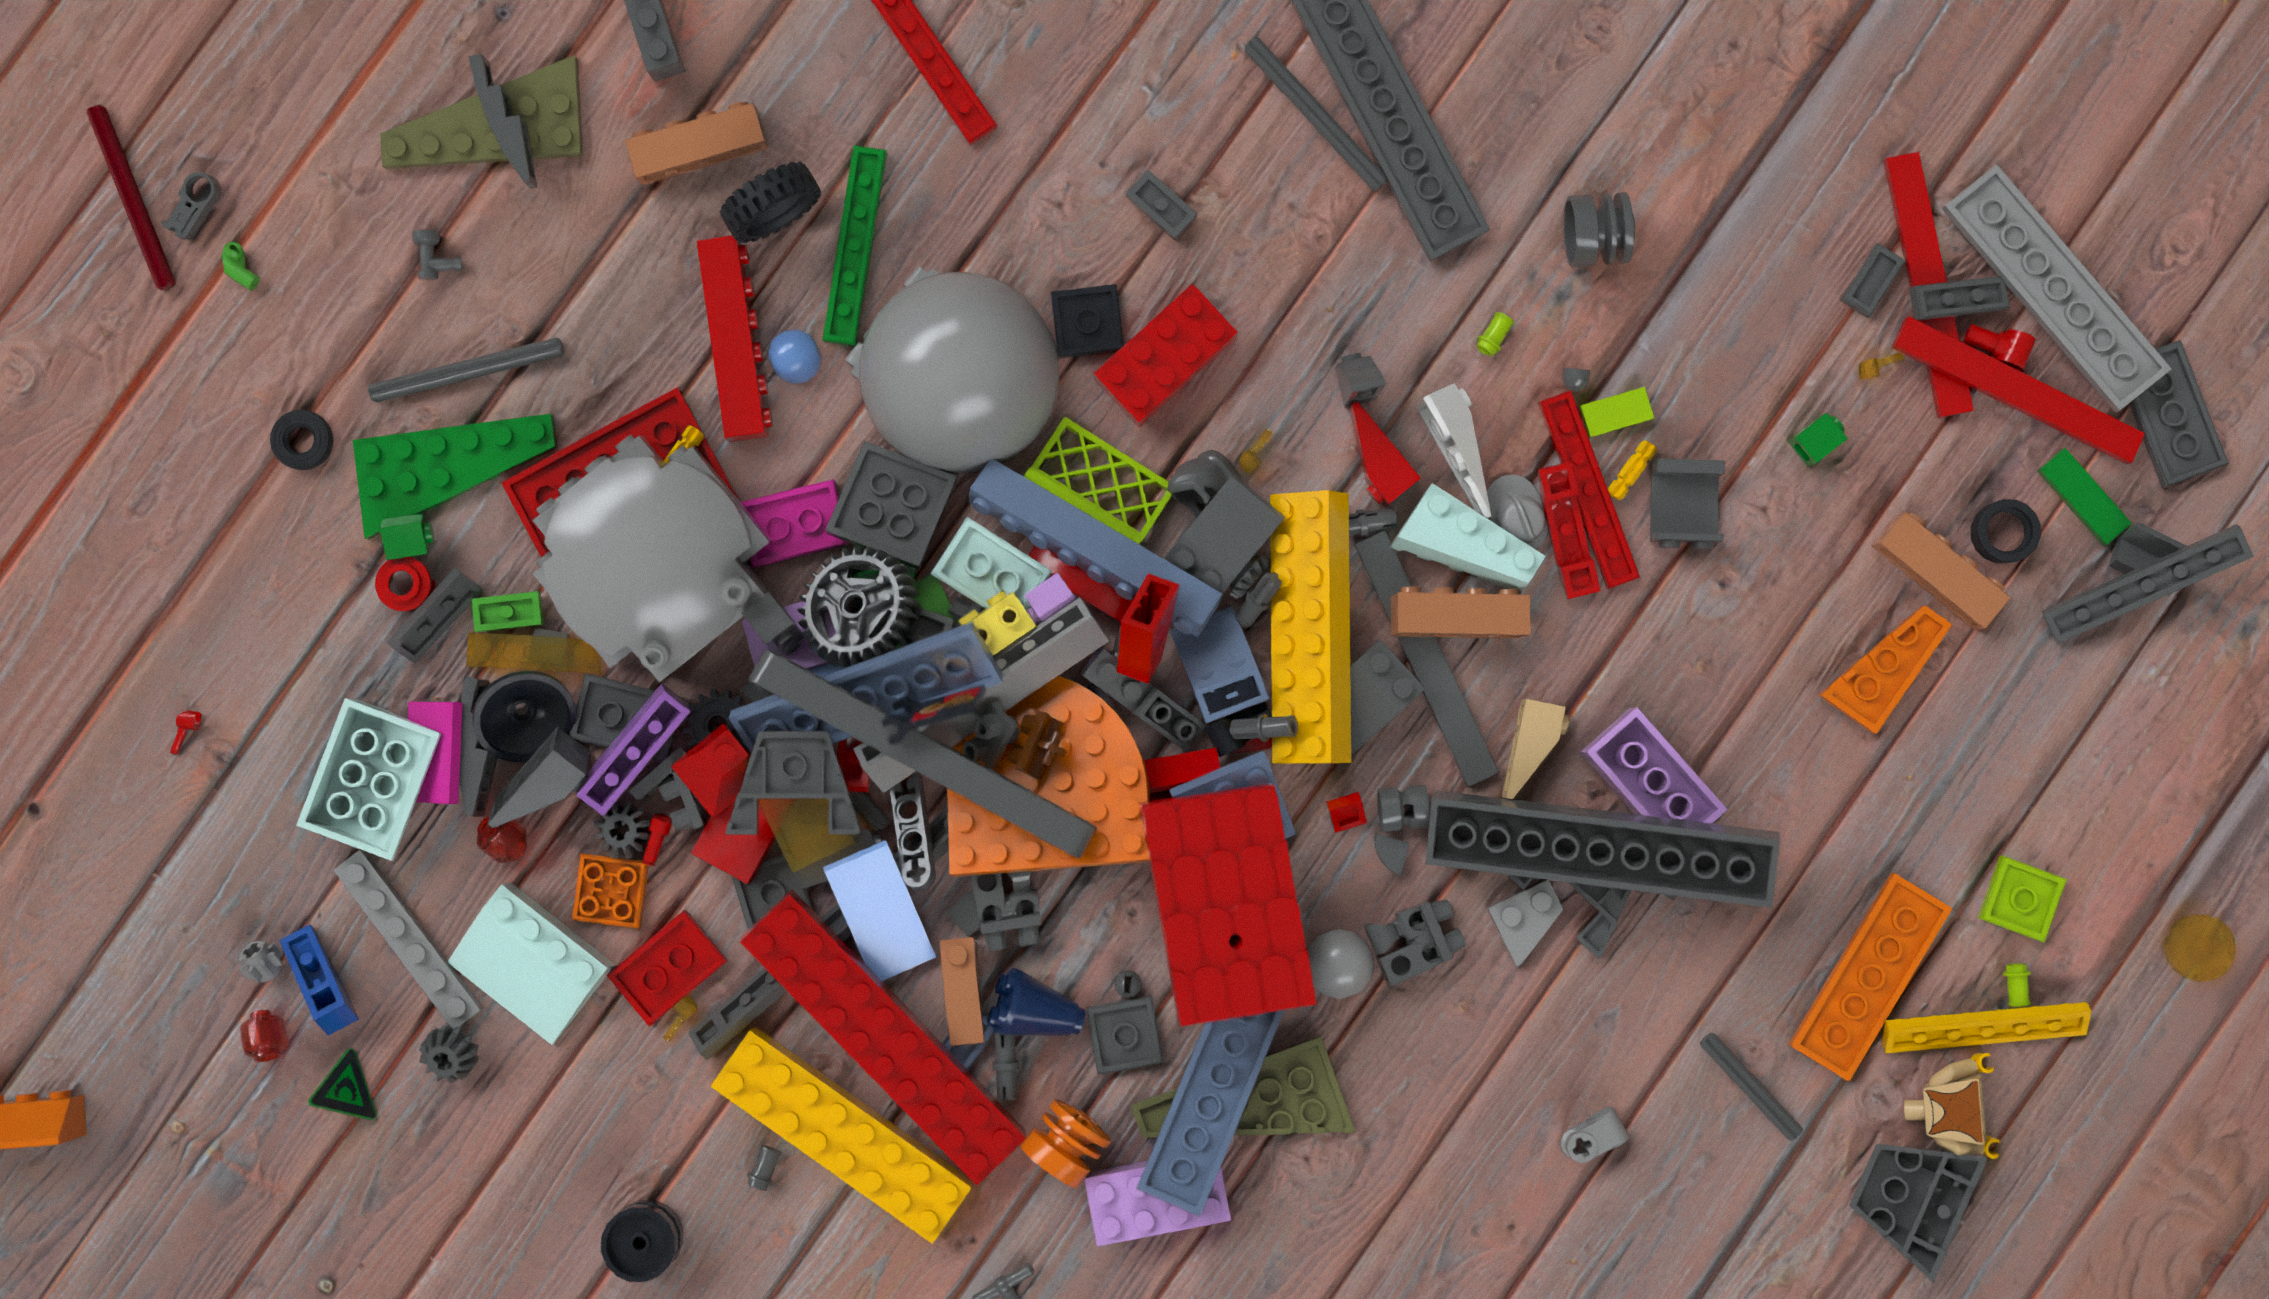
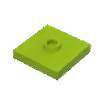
(2022, 898)

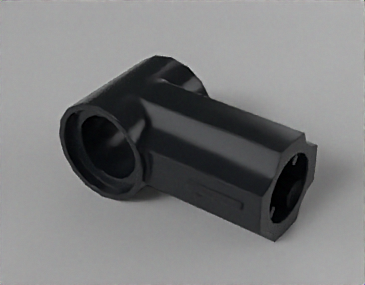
(1220, 731)

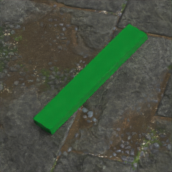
(854, 245)

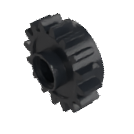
(707, 711)

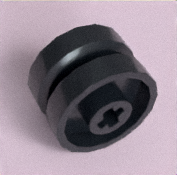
(633, 1259)

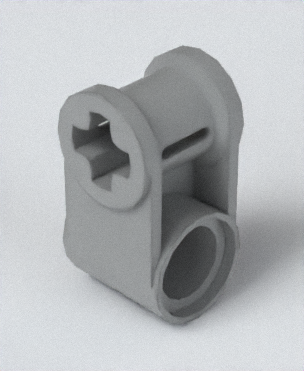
(1600, 1134)

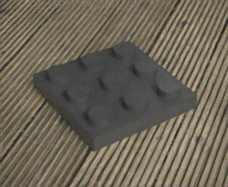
(891, 504)

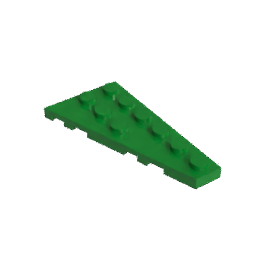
(429, 467)

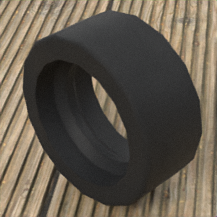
(2029, 520)

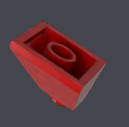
(714, 769)

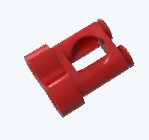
(659, 828)

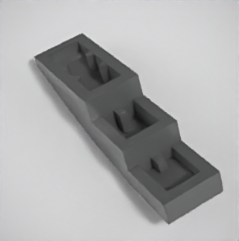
(508, 129)
(476, 763)

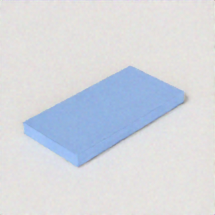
(879, 911)

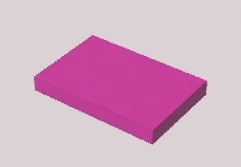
(795, 522)
(443, 774)

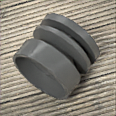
(1603, 229)

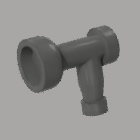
(429, 265)

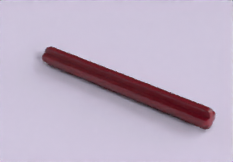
(131, 197)

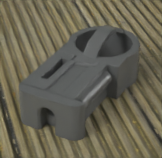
(192, 212)

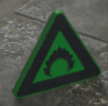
(344, 1089)

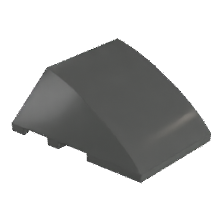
(1917, 1199)

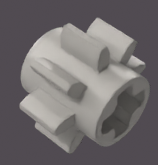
(260, 961)

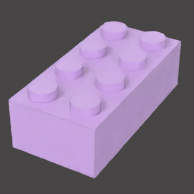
(1650, 772)
(1128, 1214)

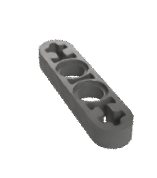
(907, 827)

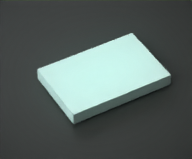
(984, 564)

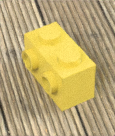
(1000, 622)

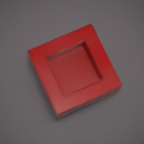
(1346, 812)

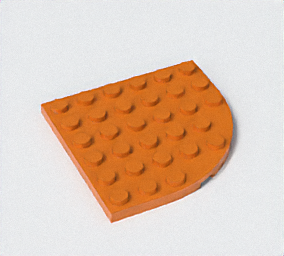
(1096, 780)

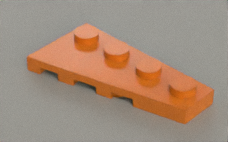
(1885, 672)

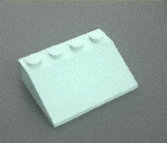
(369, 778)
(530, 962)

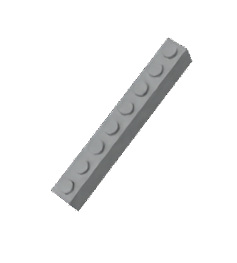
(1024, 667)

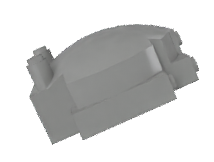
(649, 555)

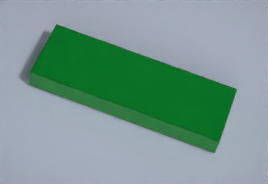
(2084, 496)

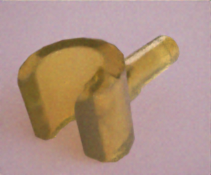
(1870, 368)
(1249, 460)
(686, 1009)

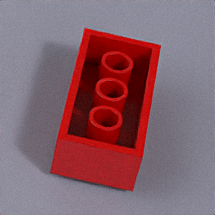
(1165, 355)

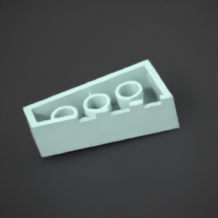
(1466, 541)

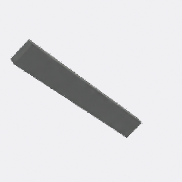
(1429, 667)

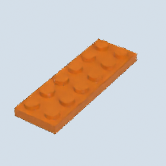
(1870, 976)

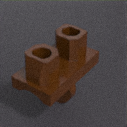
(1040, 744)

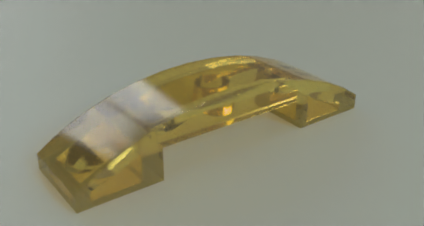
(532, 653)

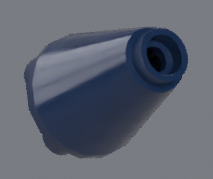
(1032, 1008)

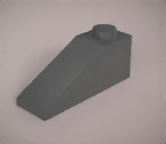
(1359, 379)

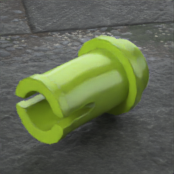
(1494, 334)
(2017, 984)

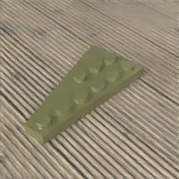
(462, 134)
(1291, 1095)

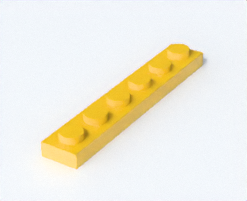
(1986, 1027)

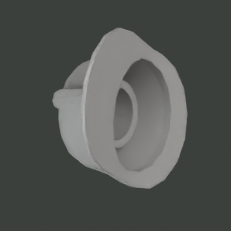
(1518, 509)

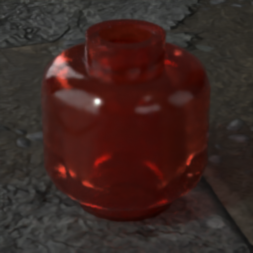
(503, 842)
(263, 1036)

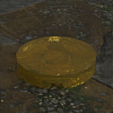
(2200, 947)

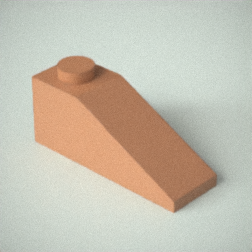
(962, 991)

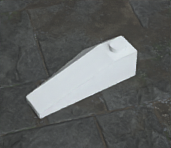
(1453, 430)

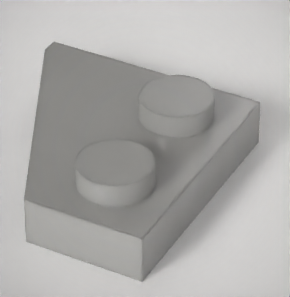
(1525, 918)

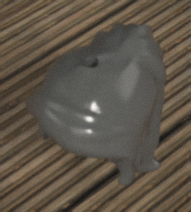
(1201, 479)

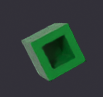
(1818, 439)
(406, 536)

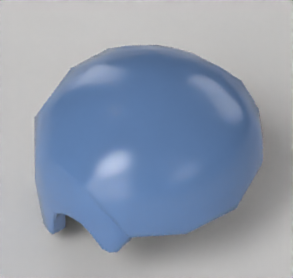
(794, 356)

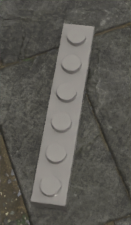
(408, 939)

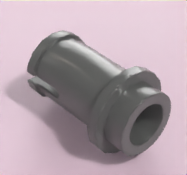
(764, 1168)

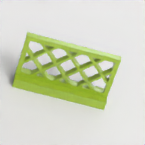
(1079, 500)

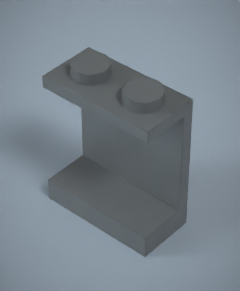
(1685, 502)

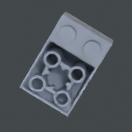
(1220, 667)

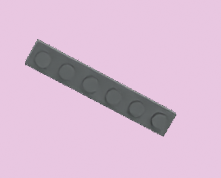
(2147, 583)

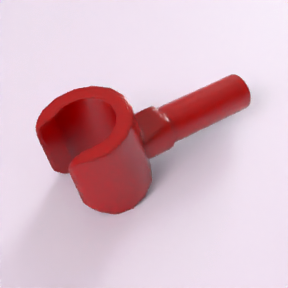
(185, 721)

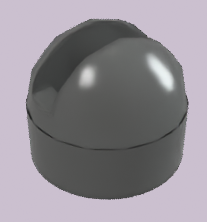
(1575, 378)
(1135, 983)

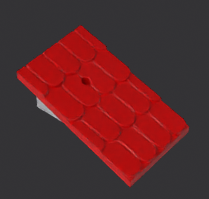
(1227, 904)

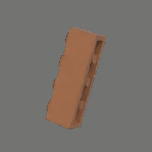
(696, 143)
(1941, 570)
(1460, 614)

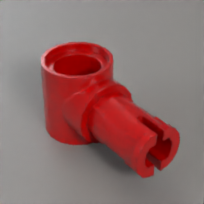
(2009, 347)

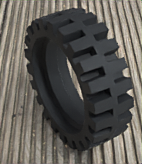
(770, 202)

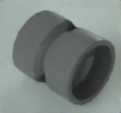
(1392, 812)

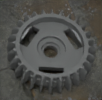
(835, 589)

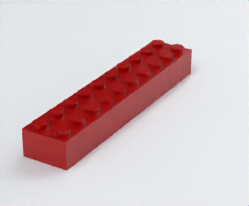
(883, 1037)

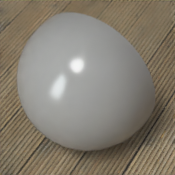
(957, 371)

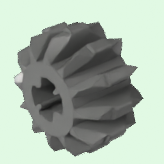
(632, 838)
(449, 1053)

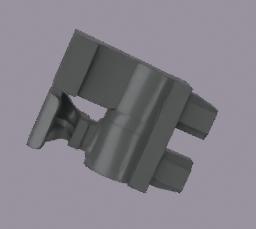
(1006, 911)
(1425, 941)

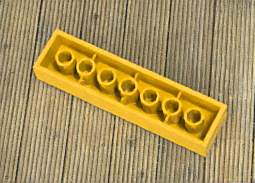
(1312, 626)
(842, 1134)

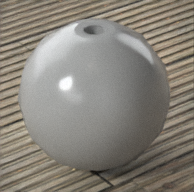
(1340, 963)

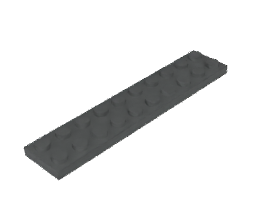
(1393, 123)

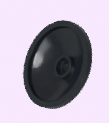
(519, 732)

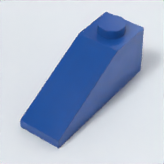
(318, 981)

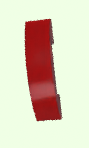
(1567, 531)
(1080, 584)

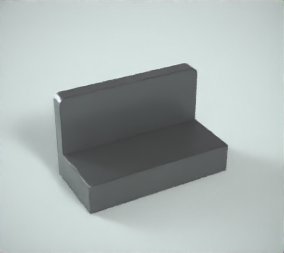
(2141, 546)

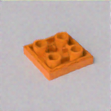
(610, 890)

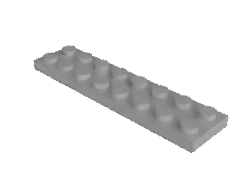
(2056, 289)

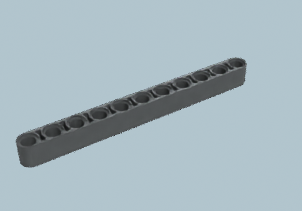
(923, 754)

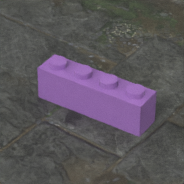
(633, 748)

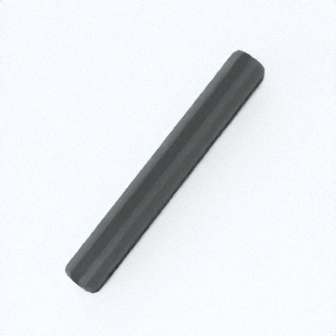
(1751, 1086)

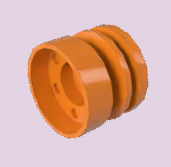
(1066, 1142)

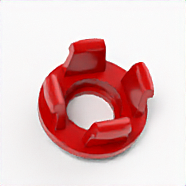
(421, 588)

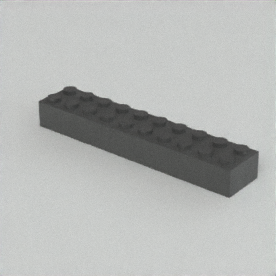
(1603, 848)

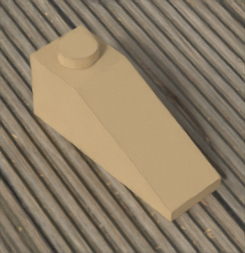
(1534, 737)

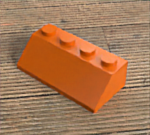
(41, 1121)

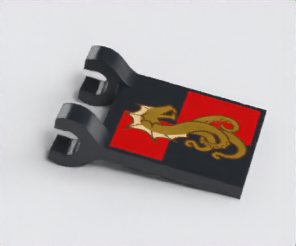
(932, 711)

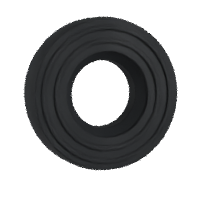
(281, 435)

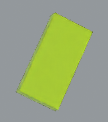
(1616, 412)

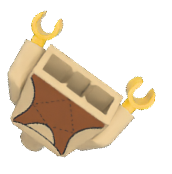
(1955, 1108)

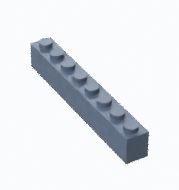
(1087, 543)

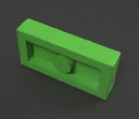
(507, 611)

